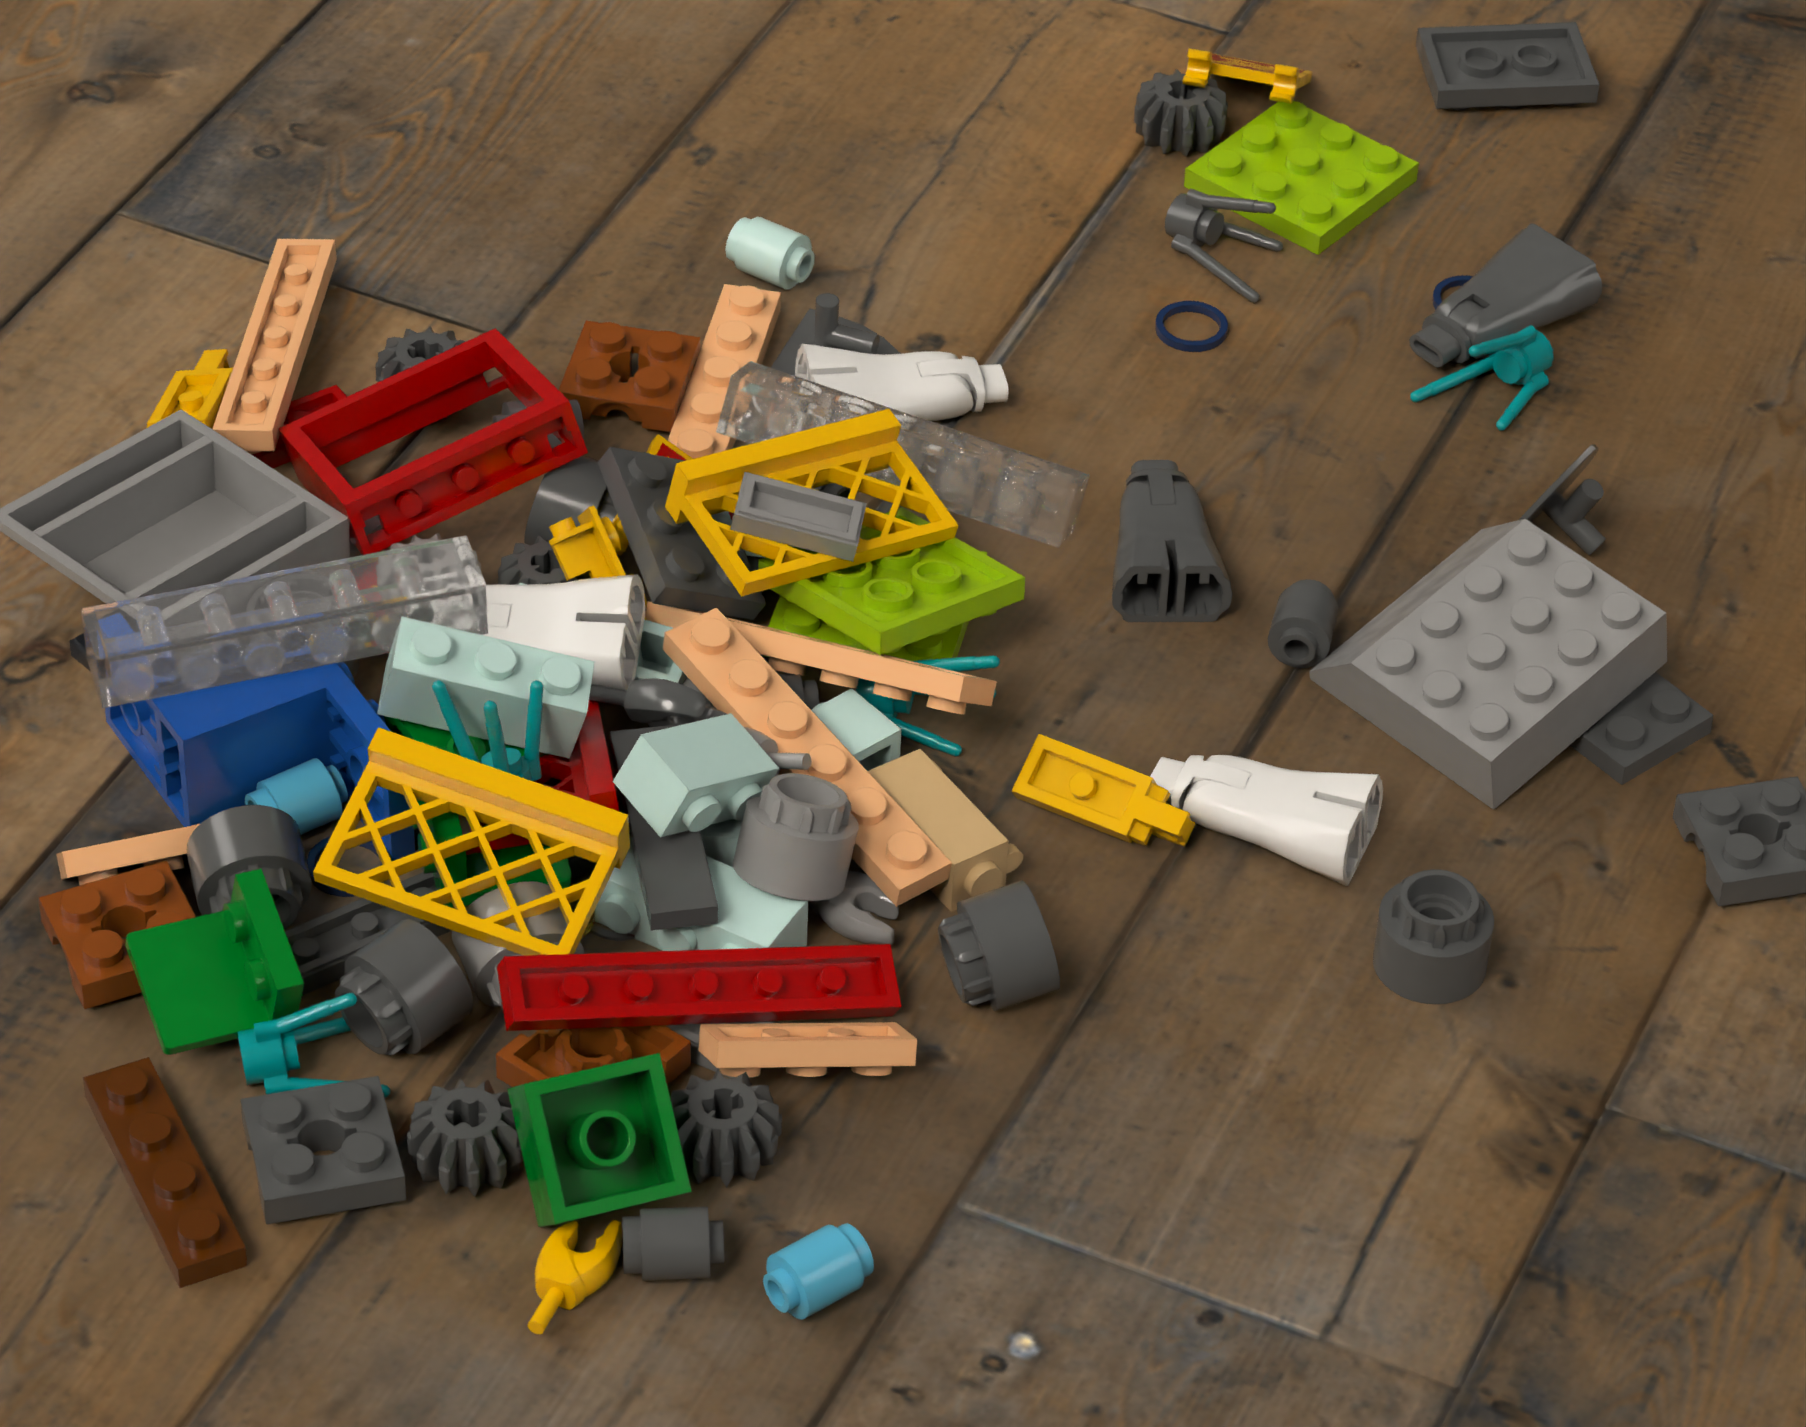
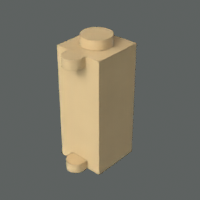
(953, 824)

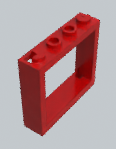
(452, 476)

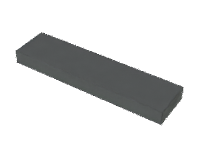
(669, 868)

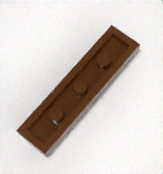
(165, 1172)

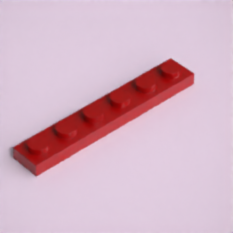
(697, 986)

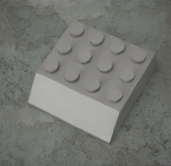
(173, 515)
(1499, 658)

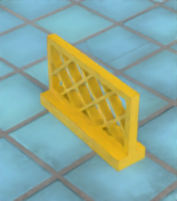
(809, 459)
(485, 796)

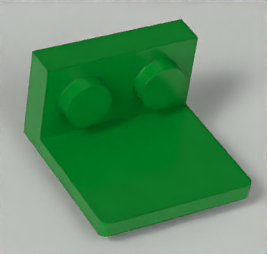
(217, 970)

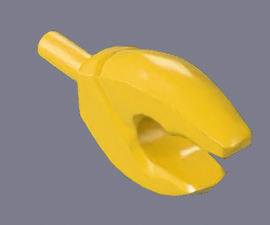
(569, 1277)

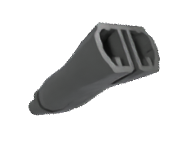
(1524, 284)
(1165, 551)

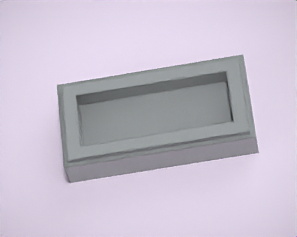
(798, 516)

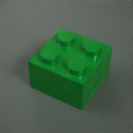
(599, 1140)

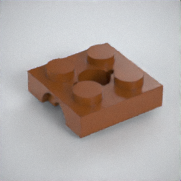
(605, 361)
(95, 918)
(575, 1050)

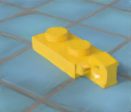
(196, 390)
(1099, 794)

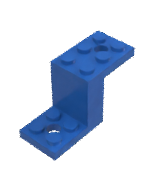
(222, 740)

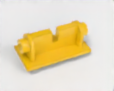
(587, 547)

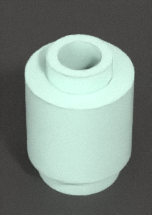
(770, 252)

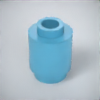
(305, 792)
(817, 1270)

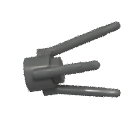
(1196, 222)

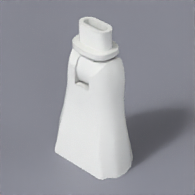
(917, 383)
(577, 618)
(1298, 814)

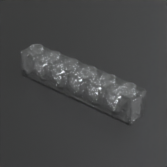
(962, 469)

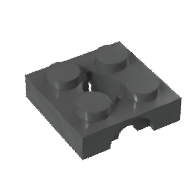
(1749, 838)
(336, 1117)

